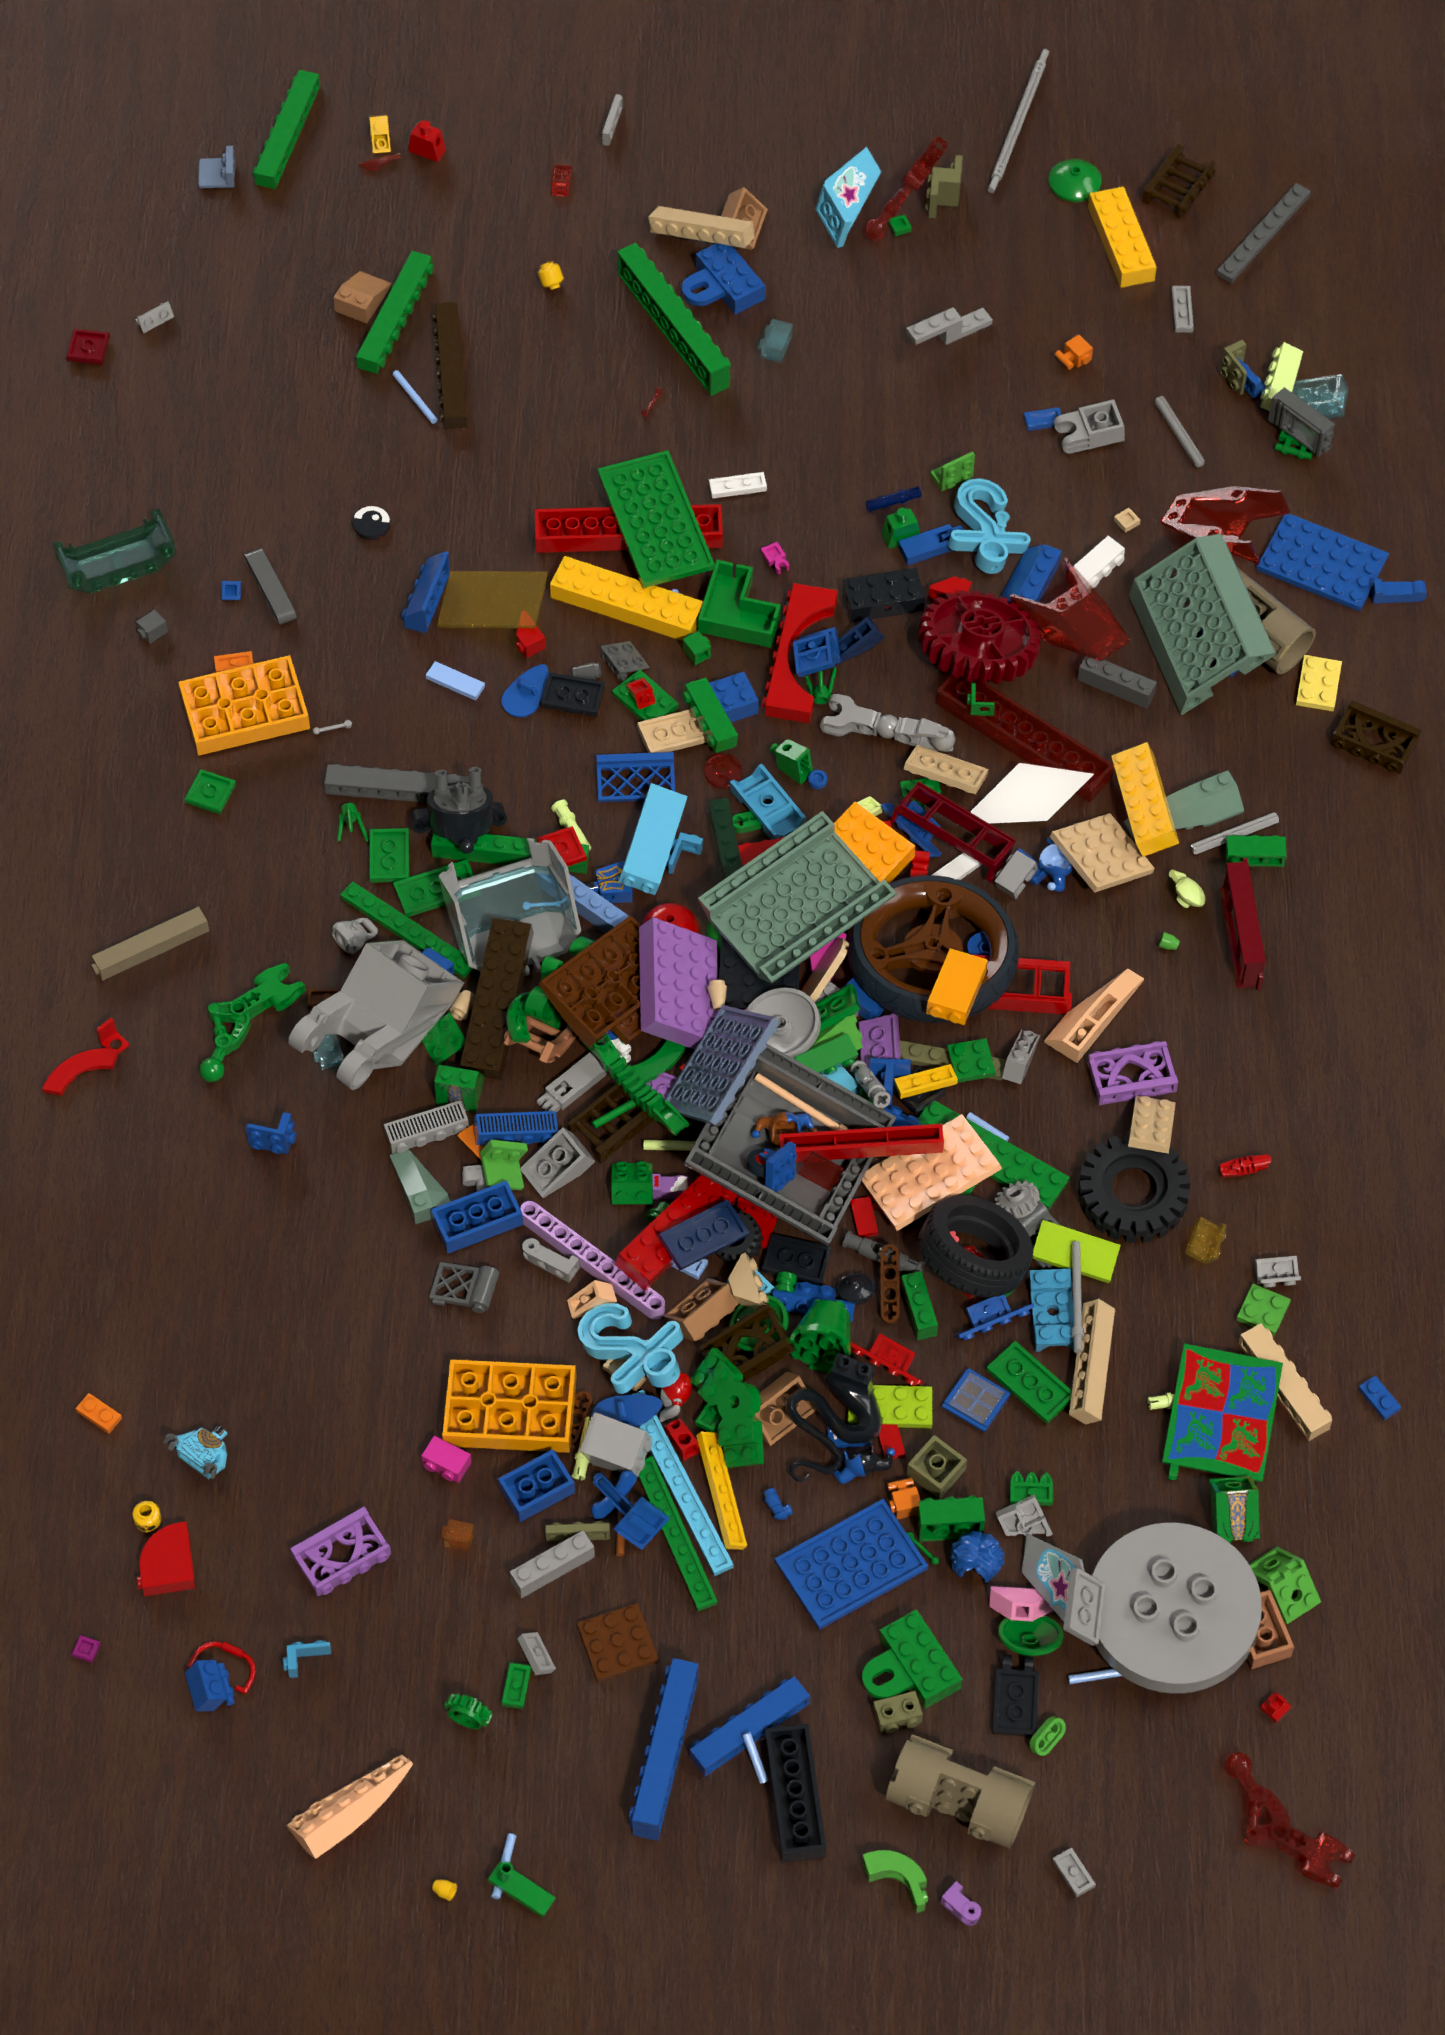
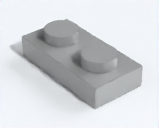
(536, 1653)
(1073, 1872)

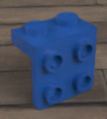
(272, 1139)

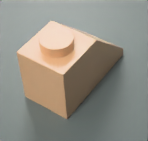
(591, 1296)

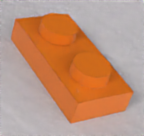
(232, 661)
(98, 1413)

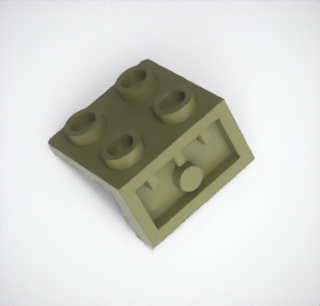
(1232, 368)

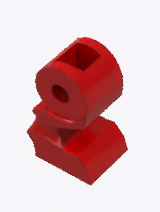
(920, 864)

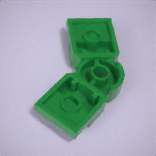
(737, 1404)

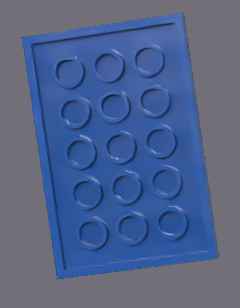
(1322, 561)
(851, 1564)

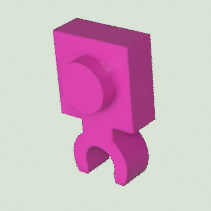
(775, 556)

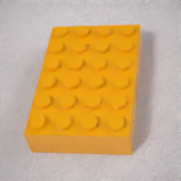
(244, 705)
(874, 842)
(510, 1405)

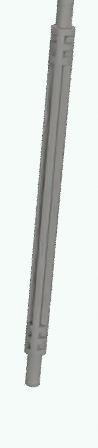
(1018, 121)

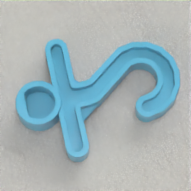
(985, 538)
(643, 1357)

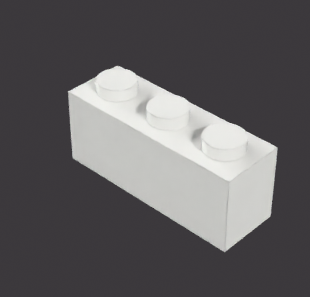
(1101, 561)

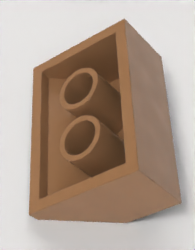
(746, 207)
(702, 1308)
(773, 1407)

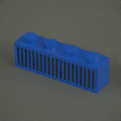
(515, 1127)

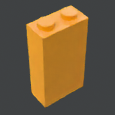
(957, 986)

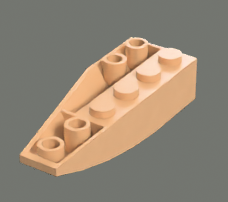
(1089, 1018)

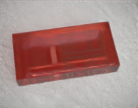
(561, 180)

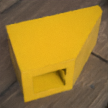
(380, 134)

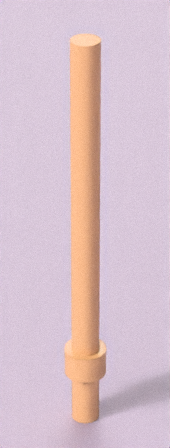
(799, 1103)

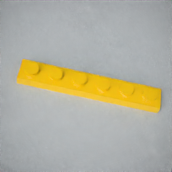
(721, 1491)

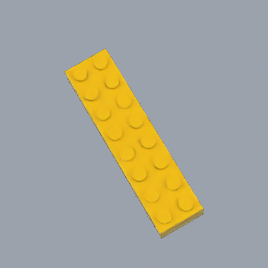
(625, 599)

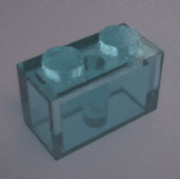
(776, 340)

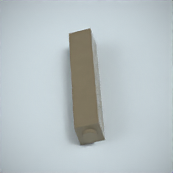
(149, 943)

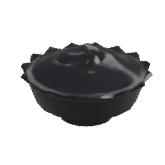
(856, 1288)

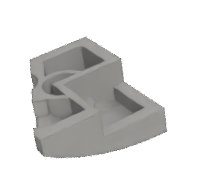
(1024, 1518)

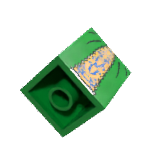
(458, 1084)
(1235, 1508)

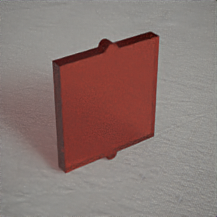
(820, 1171)

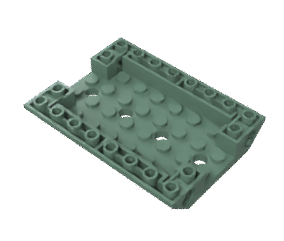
(1217, 605)

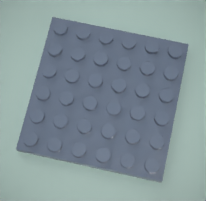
(721, 1063)

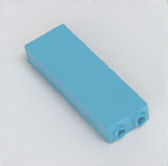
(653, 839)

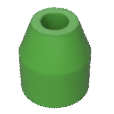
(1168, 941)

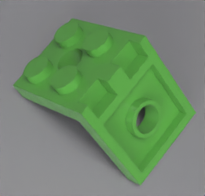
(1283, 1575)

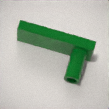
(521, 1888)

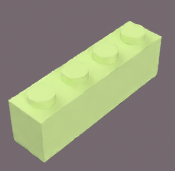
(1282, 372)

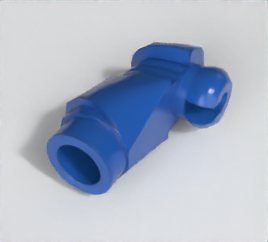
(773, 1502)

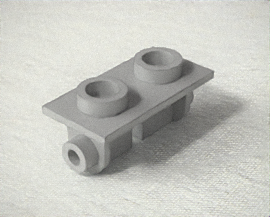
(155, 317)

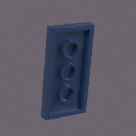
(703, 1234)

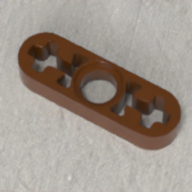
(586, 1408)

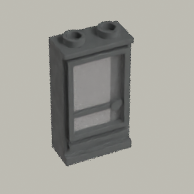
(1301, 421)

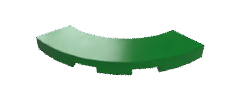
(517, 1019)

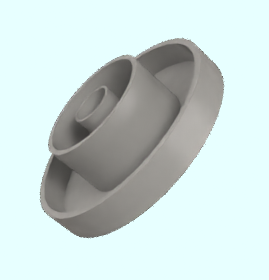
(1176, 1607)

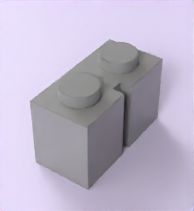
(1018, 869)

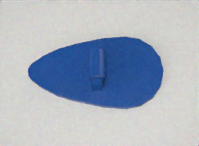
(526, 692)
(630, 1409)

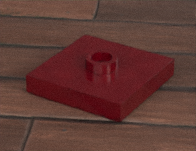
(88, 346)

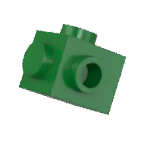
(697, 647)

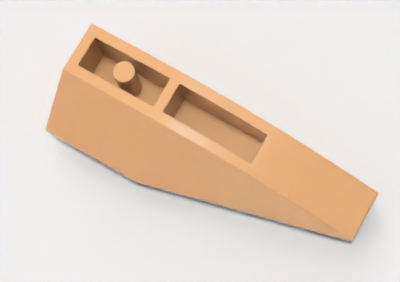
(347, 1808)

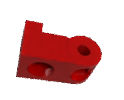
(682, 1439)

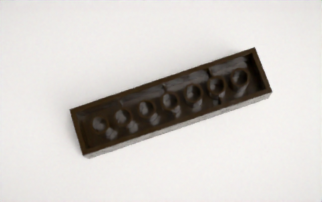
(497, 987)

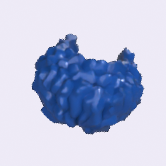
(977, 1552)

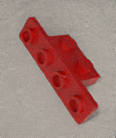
(892, 1355)

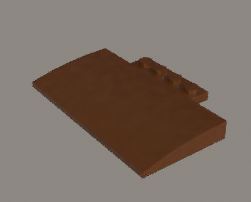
(601, 987)

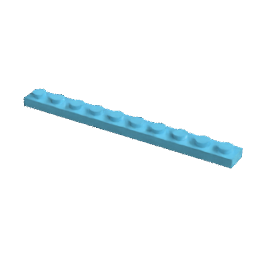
(687, 1498)

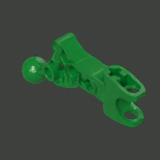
(267, 993)

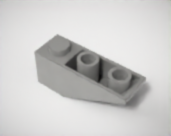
(1020, 1056)

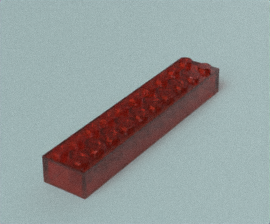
(1025, 733)

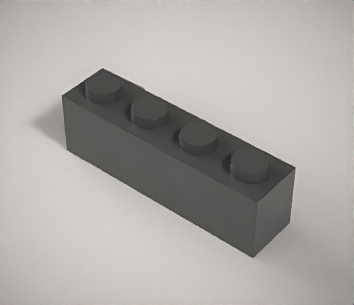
(1117, 681)

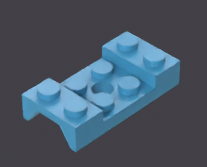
(777, 818)
(1051, 1290)

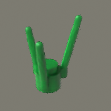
(821, 693)
(350, 815)

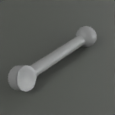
(347, 724)

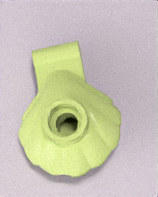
(1188, 890)

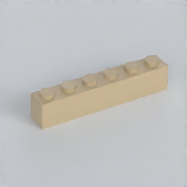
(701, 226)
(1092, 1362)
(1293, 1389)

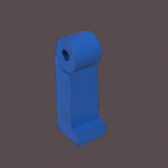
(1398, 591)

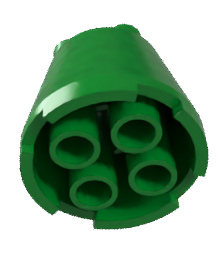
(822, 1334)

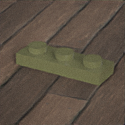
(559, 1532)

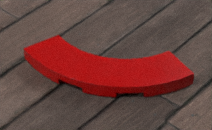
(85, 1061)

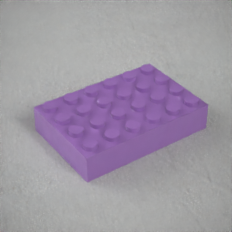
(675, 982)

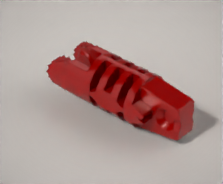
(1244, 1165)

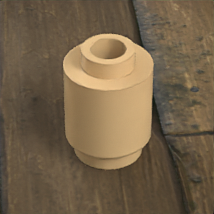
(462, 1005)

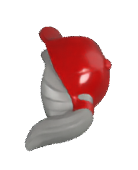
(675, 1396)

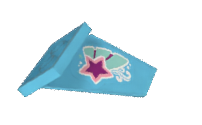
(845, 195)

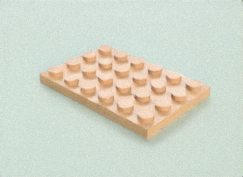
(913, 1184)

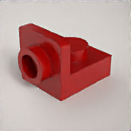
(642, 692)

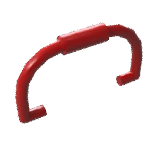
(232, 1650)

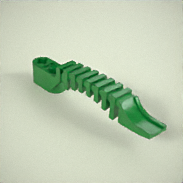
(649, 1100)

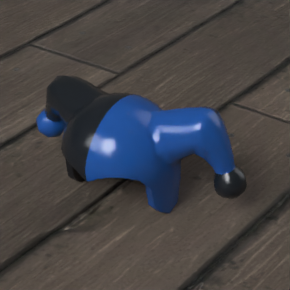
(863, 1463)

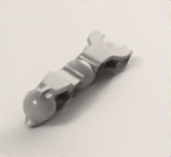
(869, 722)

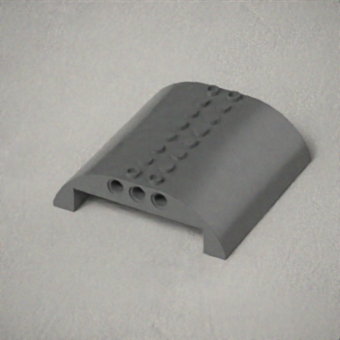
(724, 1148)

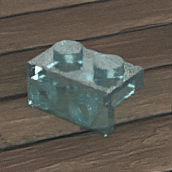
(328, 1052)

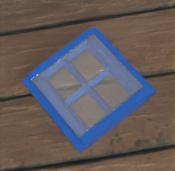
(976, 1400)

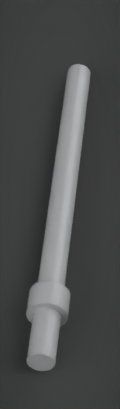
(1077, 1330)

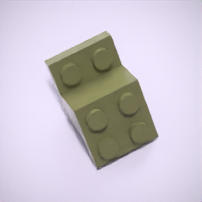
(944, 186)

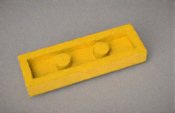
(925, 1081)

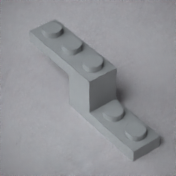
(949, 326)

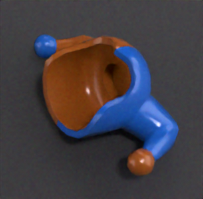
(783, 1123)

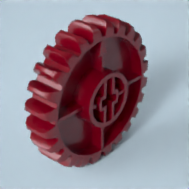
(979, 637)

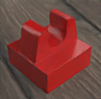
(1275, 1707)

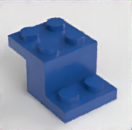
(816, 652)

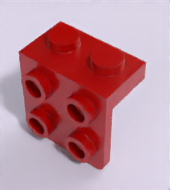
(764, 1219)

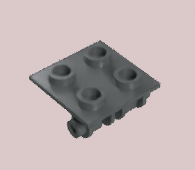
(623, 659)

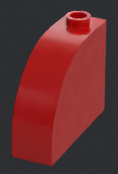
(167, 1561)

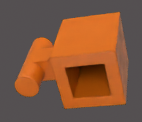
(1076, 353)
(903, 1501)

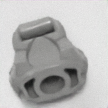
(352, 935)

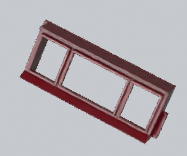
(962, 817)
(1249, 942)

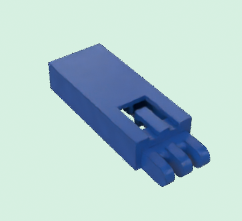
(926, 544)

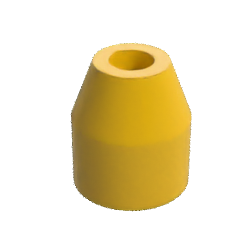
(444, 1889)

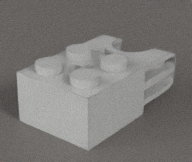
(1091, 427)

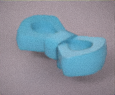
(1002, 518)

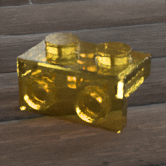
(1206, 1240)

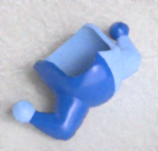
(1056, 865)

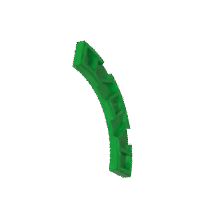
(660, 1062)

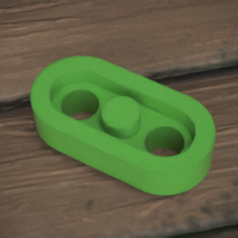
(1047, 1738)

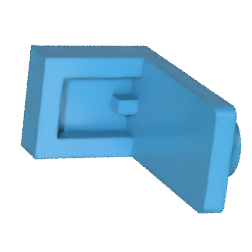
(685, 842)
(299, 1650)

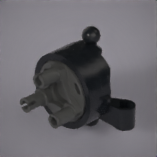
(459, 810)

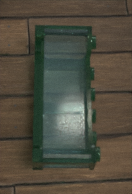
(118, 556)

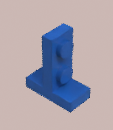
(888, 1070)

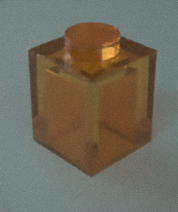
(458, 1535)

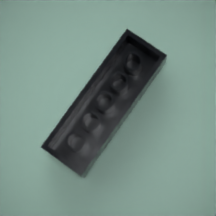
(795, 1793)

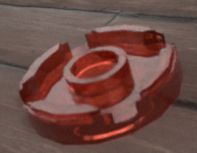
(722, 769)

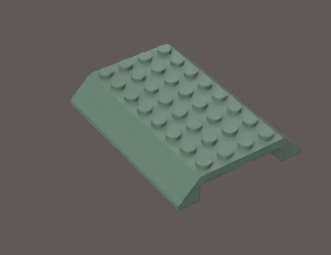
(794, 899)

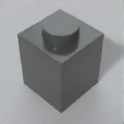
(151, 626)

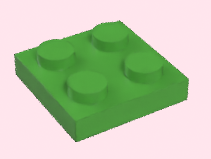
(1264, 1308)

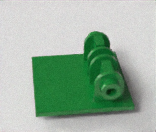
(444, 1039)

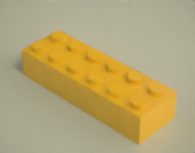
(1122, 237)
(1145, 799)

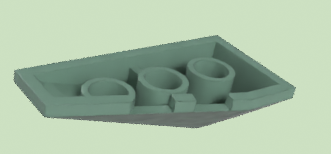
(418, 1186)

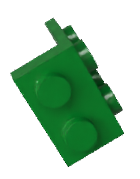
(632, 1183)

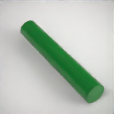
(613, 1114)

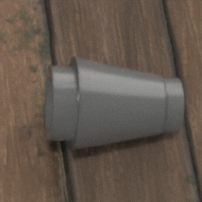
(589, 671)

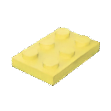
(1318, 683)

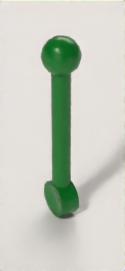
(934, 1560)

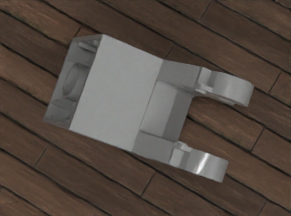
(381, 1009)

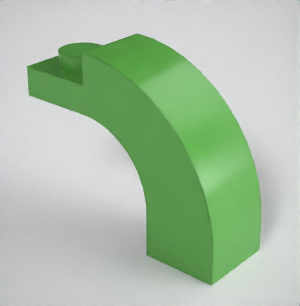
(898, 1866)

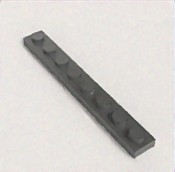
(1263, 233)

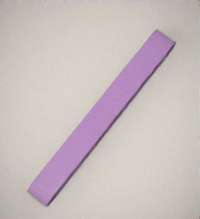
(588, 1252)

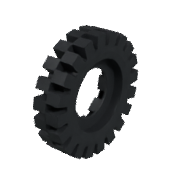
(1125, 1220)

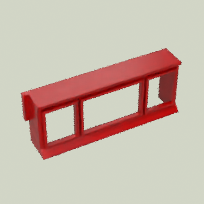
(1037, 1002)

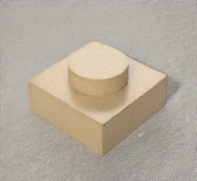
(1126, 520)

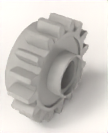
(1019, 1199)

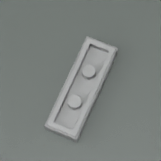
(612, 120)
(1182, 309)

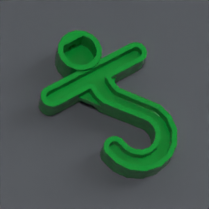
(538, 1004)

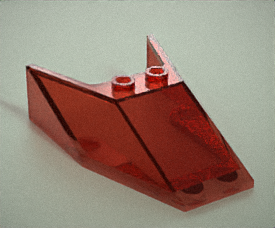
(1225, 513)
(1076, 619)

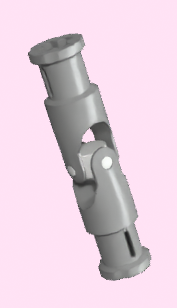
(870, 1084)

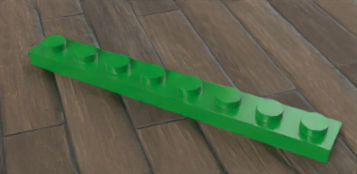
(403, 926)
(677, 1537)

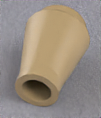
(717, 992)

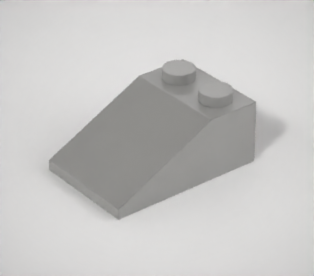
(557, 1163)

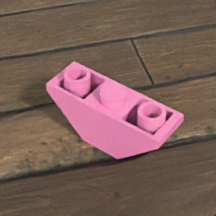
(1018, 1603)

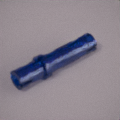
(901, 496)

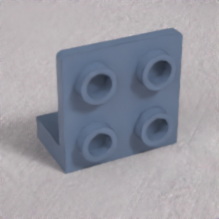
(218, 171)

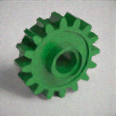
(467, 1711)

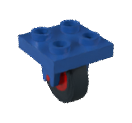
(774, 1165)

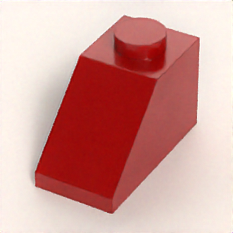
(949, 585)
(530, 641)

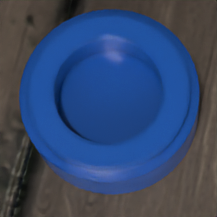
(817, 779)

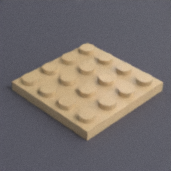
(1102, 852)

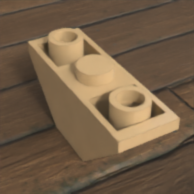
(747, 1284)

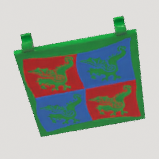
(1222, 1413)

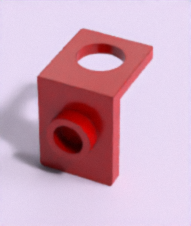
(108, 1033)

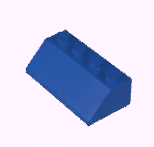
(1034, 573)
(427, 592)

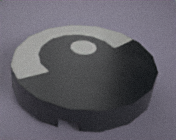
(371, 522)

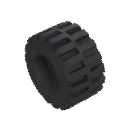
(750, 1244)

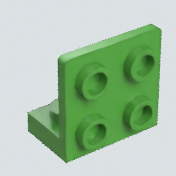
(954, 472)
(501, 1163)

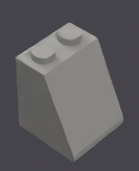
(615, 1445)

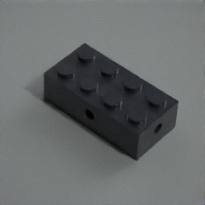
(883, 594)

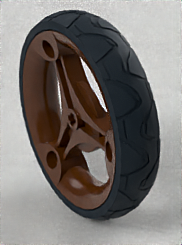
(929, 944)

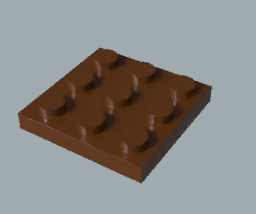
(617, 1642)

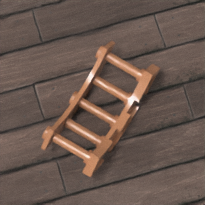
(546, 1049)

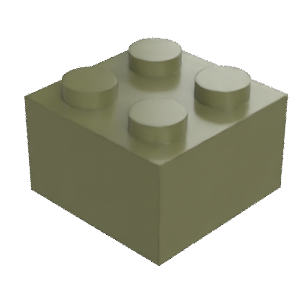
(936, 1467)

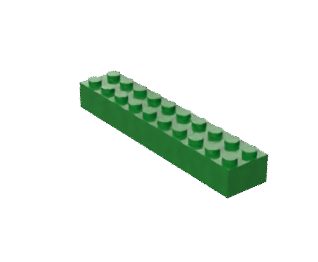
(673, 319)

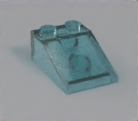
(1324, 394)

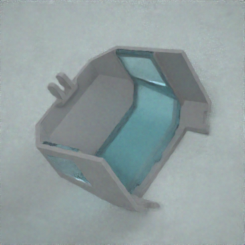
(526, 892)

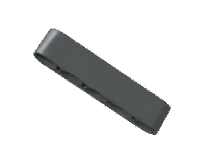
(270, 586)

